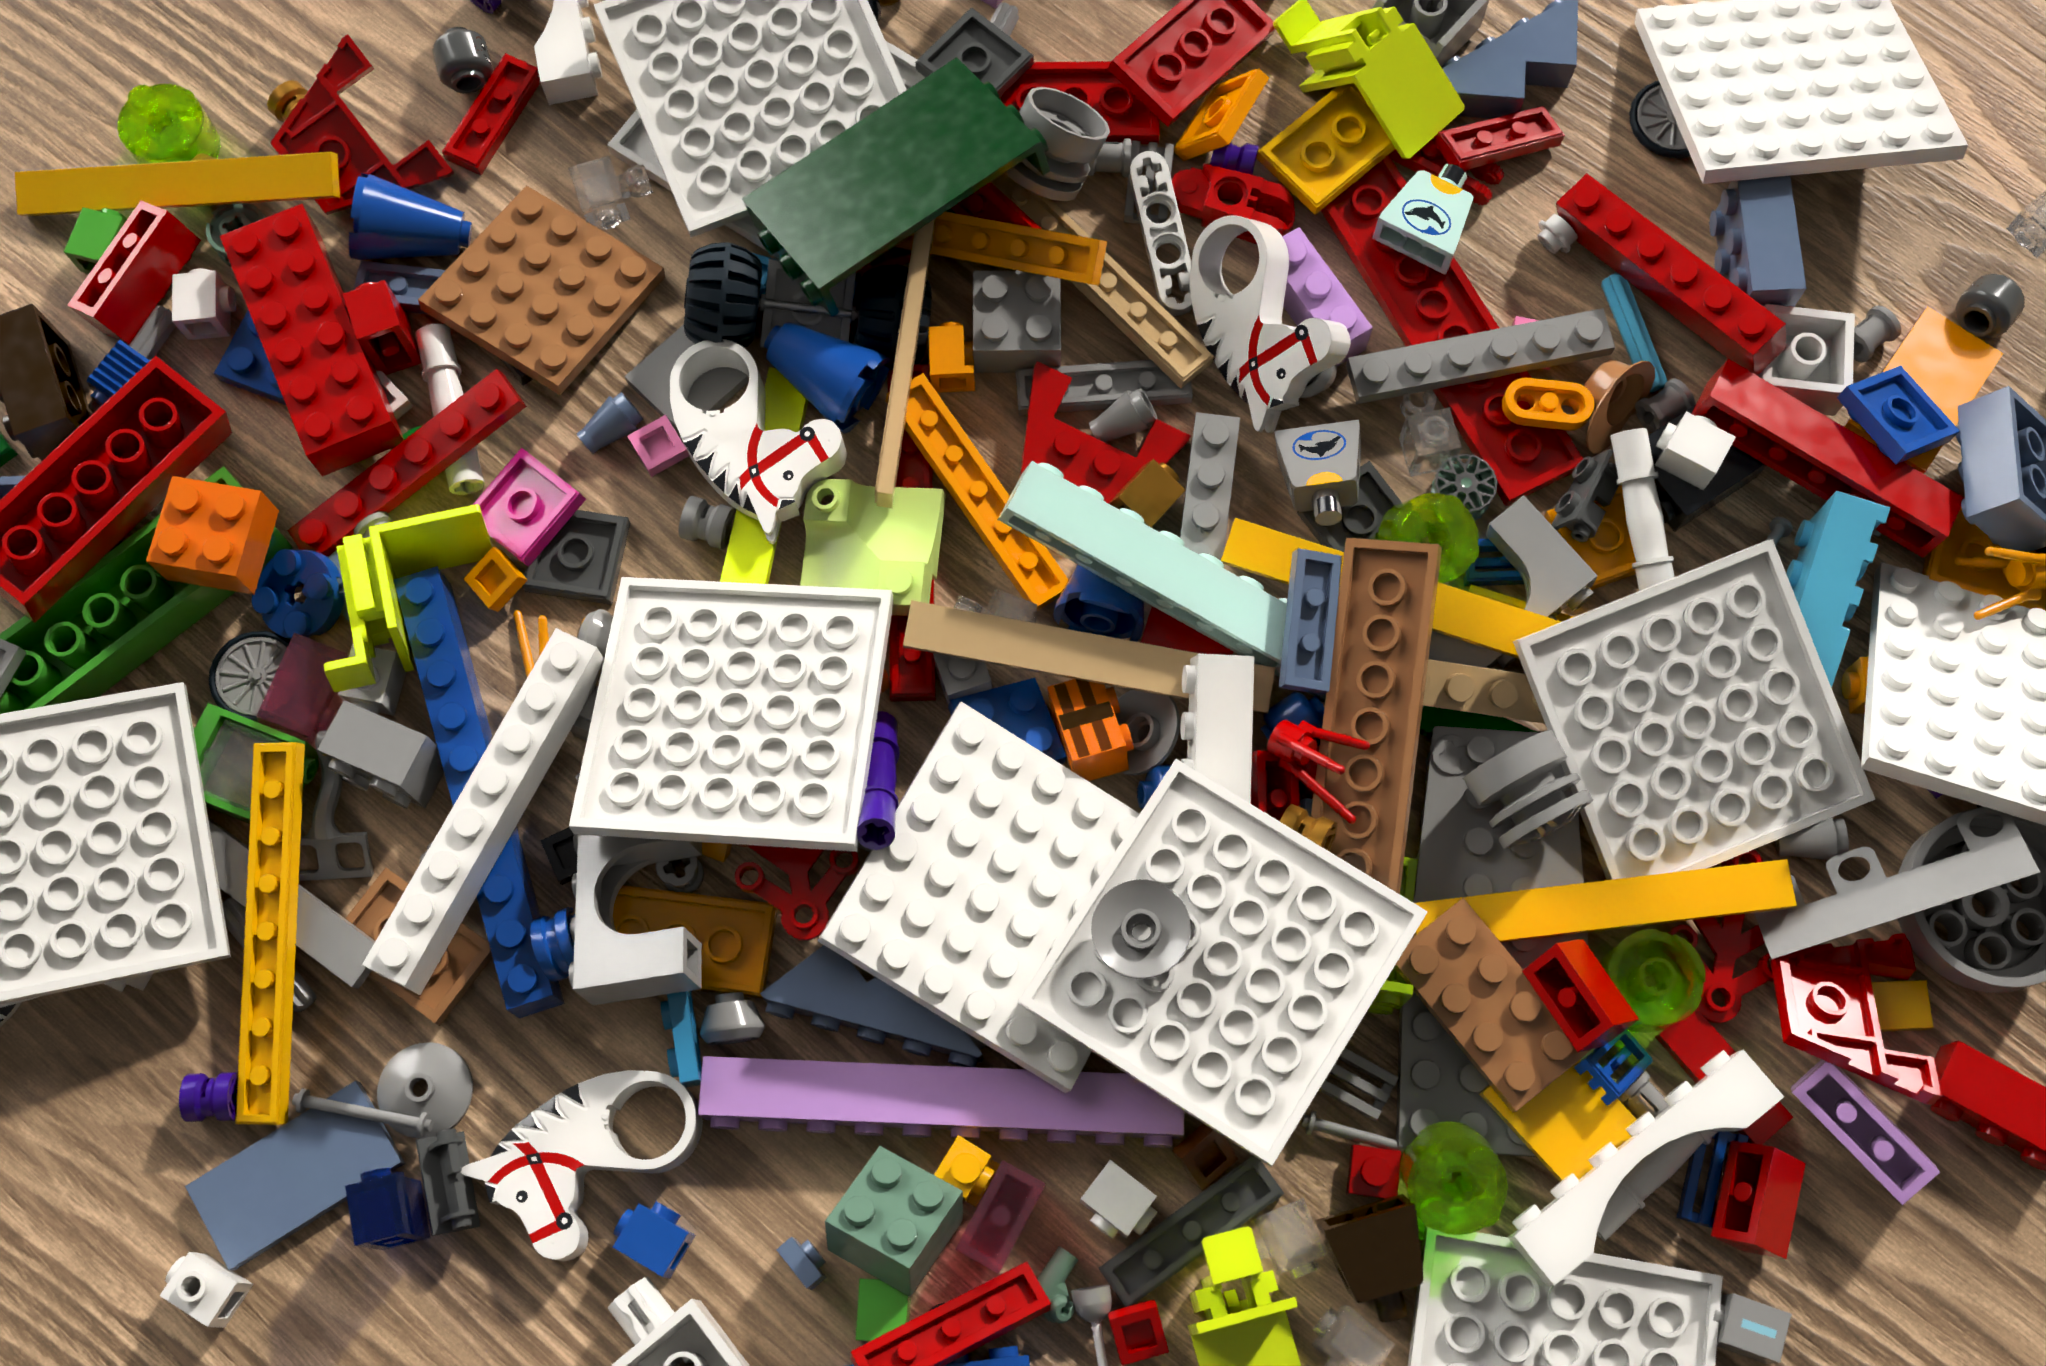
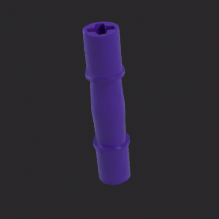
(880, 800)

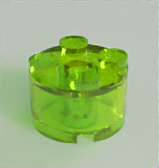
(166, 125)
(1444, 523)
(1677, 975)
(1473, 1198)

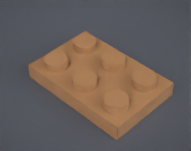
(456, 970)

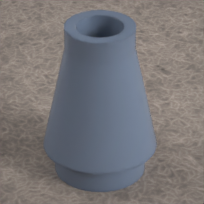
(611, 422)

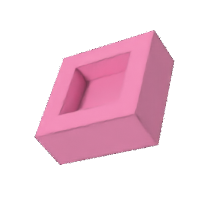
(658, 445)

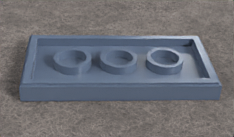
(290, 1178)

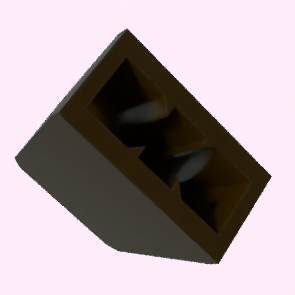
(1376, 1252)

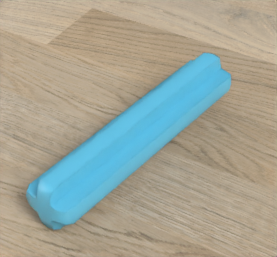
(1632, 325)

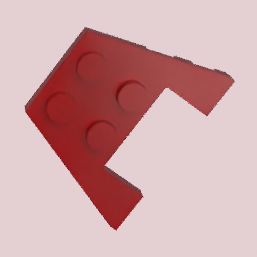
(327, 125)
(1079, 455)
(1833, 1015)

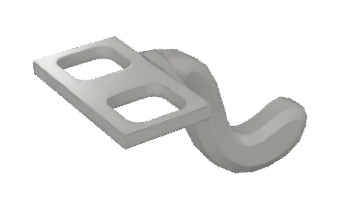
(325, 834)

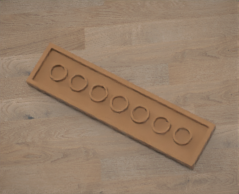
(1378, 698)

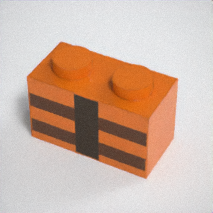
(1089, 728)

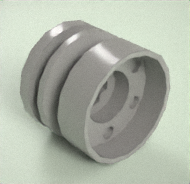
(1073, 138)
(1528, 789)

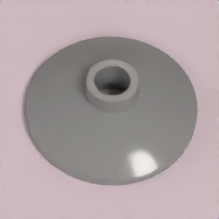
(1149, 715)
(1135, 904)
(447, 1092)

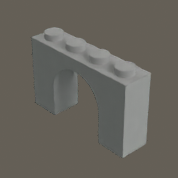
(1550, 570)
(616, 964)

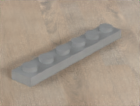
(1480, 356)

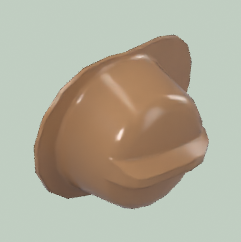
(1615, 392)

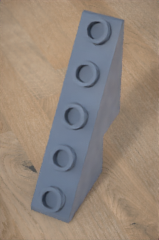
(1530, 53)
(837, 995)

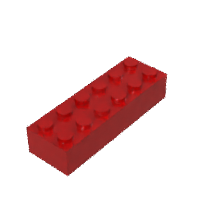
(311, 340)
(102, 484)

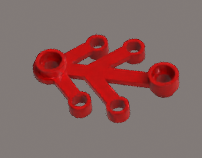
(797, 864)
(1728, 945)

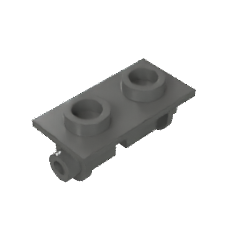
(1592, 481)
(447, 1191)

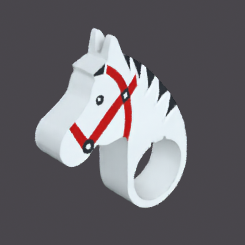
(1245, 331)
(750, 467)
(547, 1154)

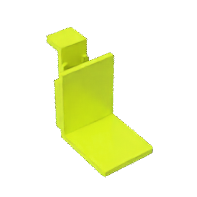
(1386, 64)
(369, 574)
(1244, 1330)

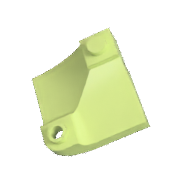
(872, 545)

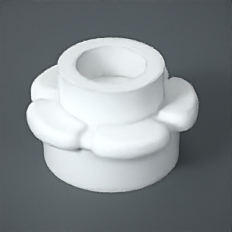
(1556, 234)

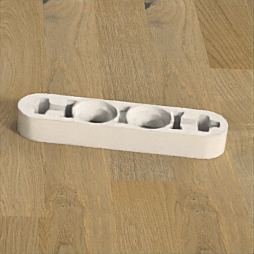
(1161, 233)

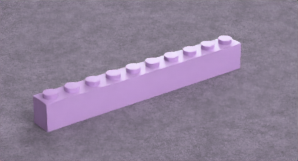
(932, 1098)

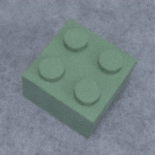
(894, 1220)

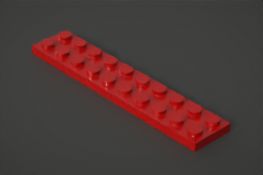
(1436, 307)

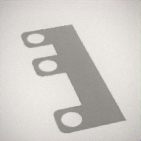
(1880, 899)

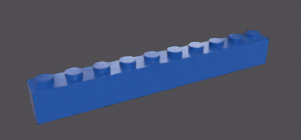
(462, 737)

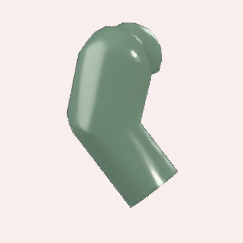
(1053, 1283)

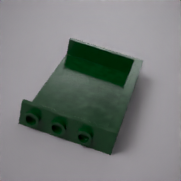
(889, 177)

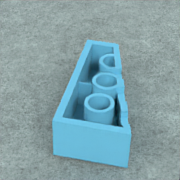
(1828, 565)

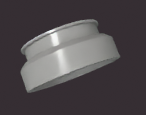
(2015, 960)

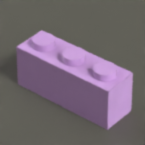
(1317, 293)
(1865, 1130)

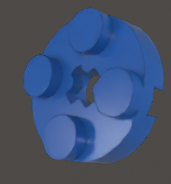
(276, 590)

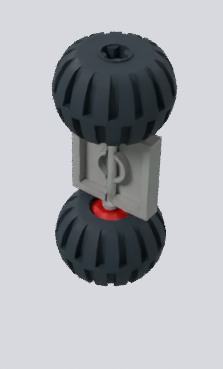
(725, 300)

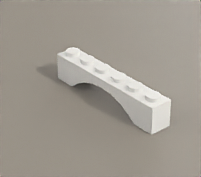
(564, 54)
(1566, 1229)

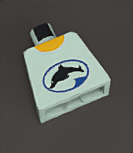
(1427, 217)

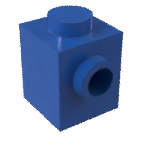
(653, 1238)

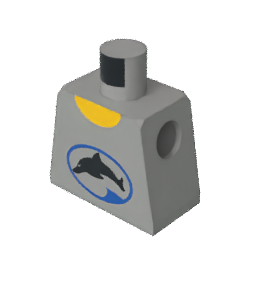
(1321, 467)

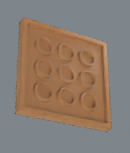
(542, 289)

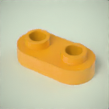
(1546, 401)

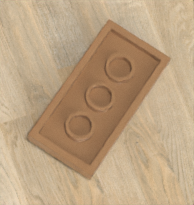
(1486, 1005)

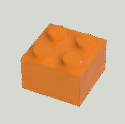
(212, 535)

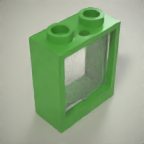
(226, 758)

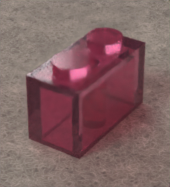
(300, 690)
(1001, 1217)

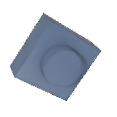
(804, 1261)

